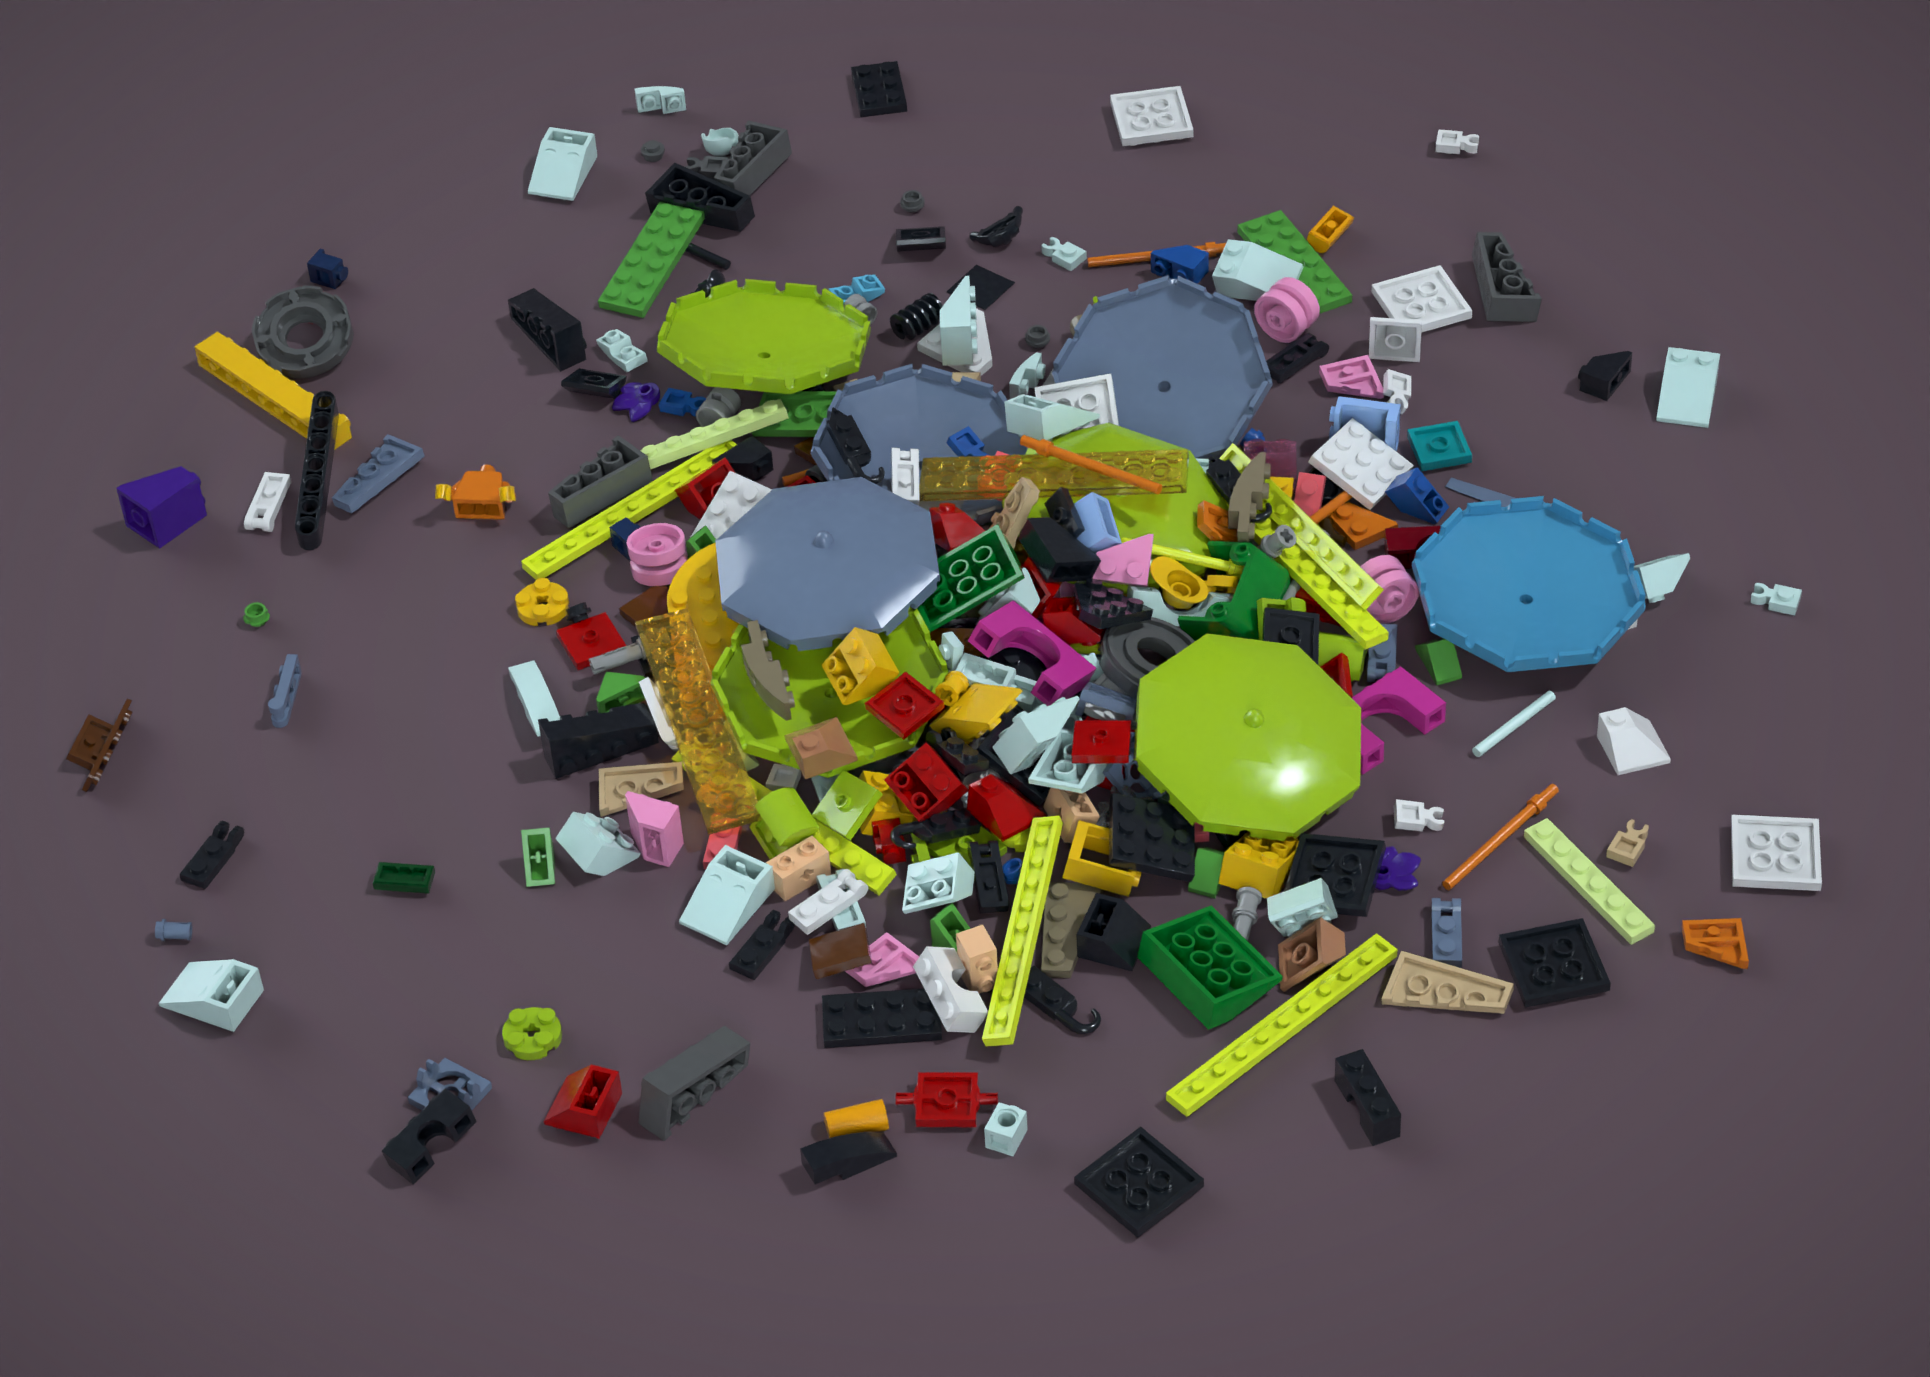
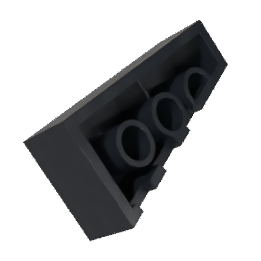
(721, 204)
(549, 328)
(595, 738)

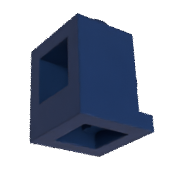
(326, 270)
(619, 535)

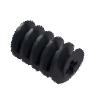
(916, 317)

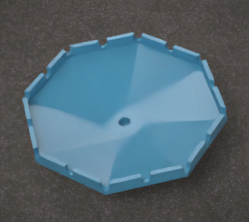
(1528, 584)

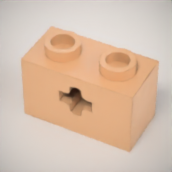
(1071, 808)
(798, 867)
(978, 958)

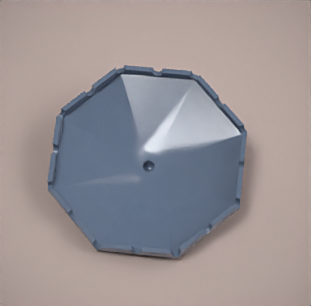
(1178, 362)
(920, 413)
(826, 562)

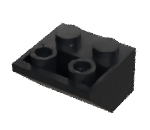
(1111, 933)

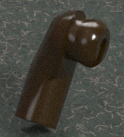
(1326, 524)

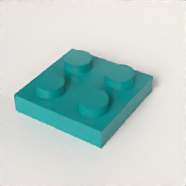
(1439, 446)

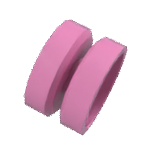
(1287, 310)
(656, 553)
(1399, 589)

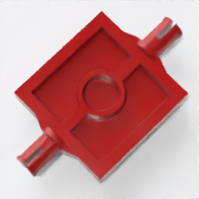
(946, 1099)

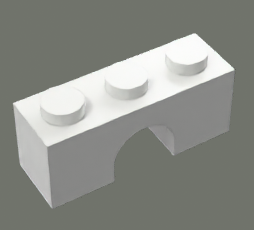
(958, 1008)

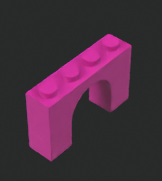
(1015, 627)
(1399, 695)

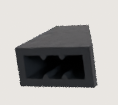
(1057, 552)

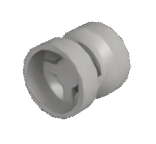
(862, 305)

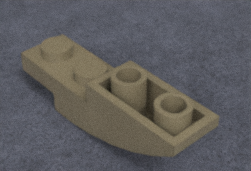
(1248, 497)
(766, 674)

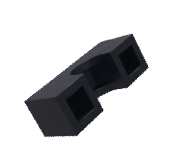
(1361, 1083)
(442, 1116)

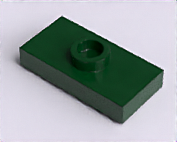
(403, 877)

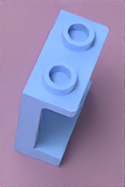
(1376, 416)

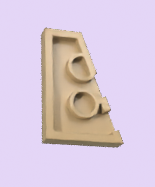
(649, 780)

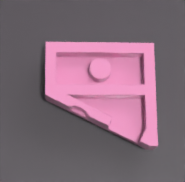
(1352, 377)
(1126, 562)
(889, 962)

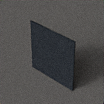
(987, 285)

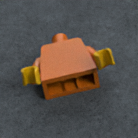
(478, 494)

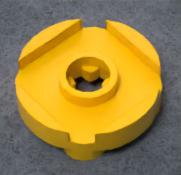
(1221, 583)
(542, 591)

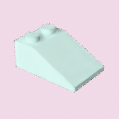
(1251, 270)
(1688, 387)
(1058, 771)

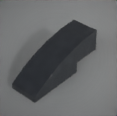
(846, 1155)

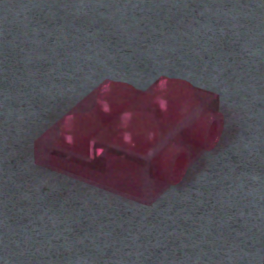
(1278, 453)

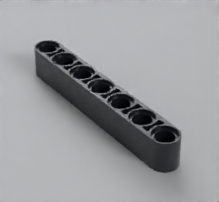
(317, 470)

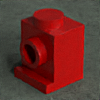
(883, 844)

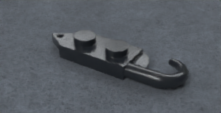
(851, 444)
(1224, 478)
(937, 828)
(1057, 1002)

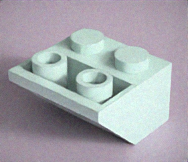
(1021, 592)
(596, 843)
(937, 882)
(1301, 906)

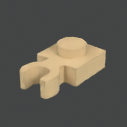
(1629, 845)

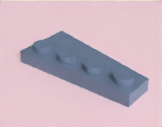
(381, 470)

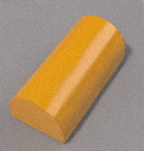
(1329, 229)
(857, 1118)

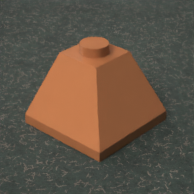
(821, 748)
(1309, 952)

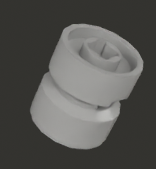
(718, 405)

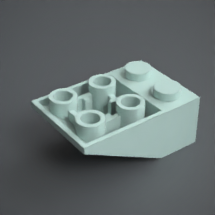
(562, 163)
(959, 326)
(1043, 418)
(1032, 734)
(728, 895)
(215, 992)

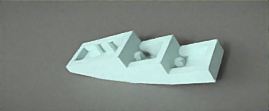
(992, 673)
(533, 694)

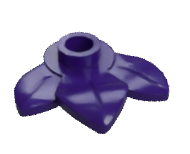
(637, 399)
(1397, 870)

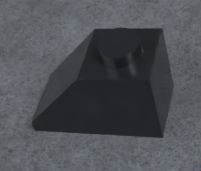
(1605, 374)
(749, 459)

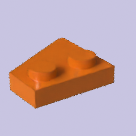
(1214, 523)
(1360, 525)
(1717, 940)

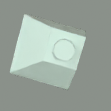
(1661, 575)

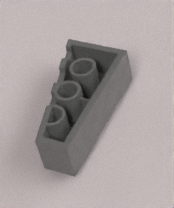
(754, 157)
(1501, 281)
(600, 482)
(690, 1080)

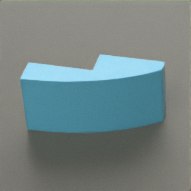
(866, 286)

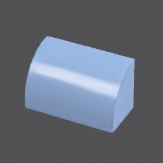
(1098, 523)

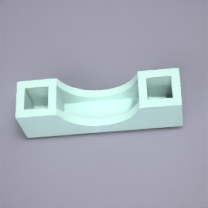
(1153, 599)

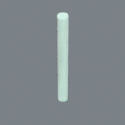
(1513, 723)

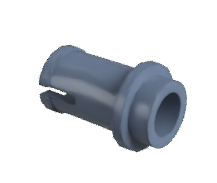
(173, 930)

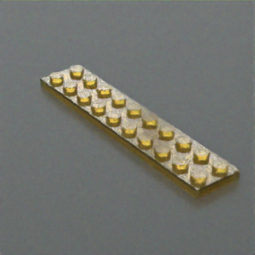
(997, 475)
(698, 721)

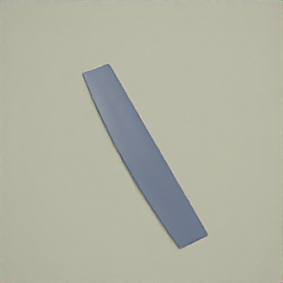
(1478, 492)

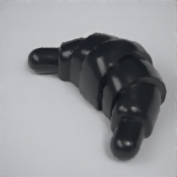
(1000, 231)

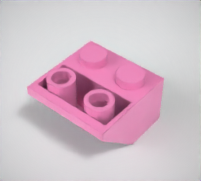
(655, 828)

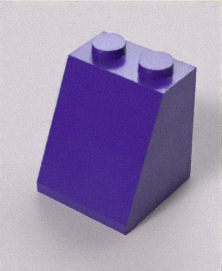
(162, 504)

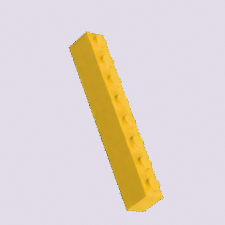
(262, 384)

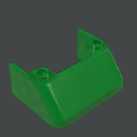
(1260, 579)

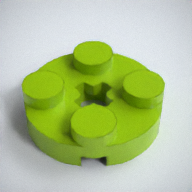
(532, 1019)

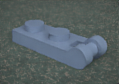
(1383, 656)
(286, 691)
(1447, 932)

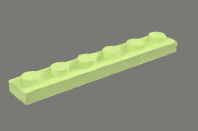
(716, 433)
(1589, 881)

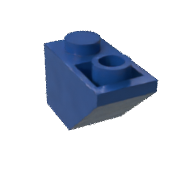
(1180, 261)
(1417, 496)

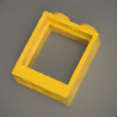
(1094, 874)

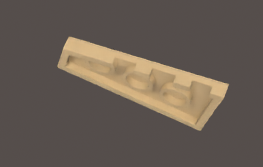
(1437, 985)

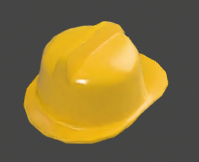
(1178, 584)

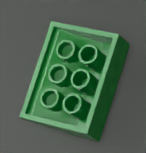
(971, 577)
(1207, 965)

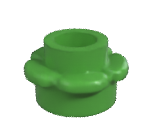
(256, 614)

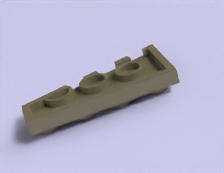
(1063, 916)

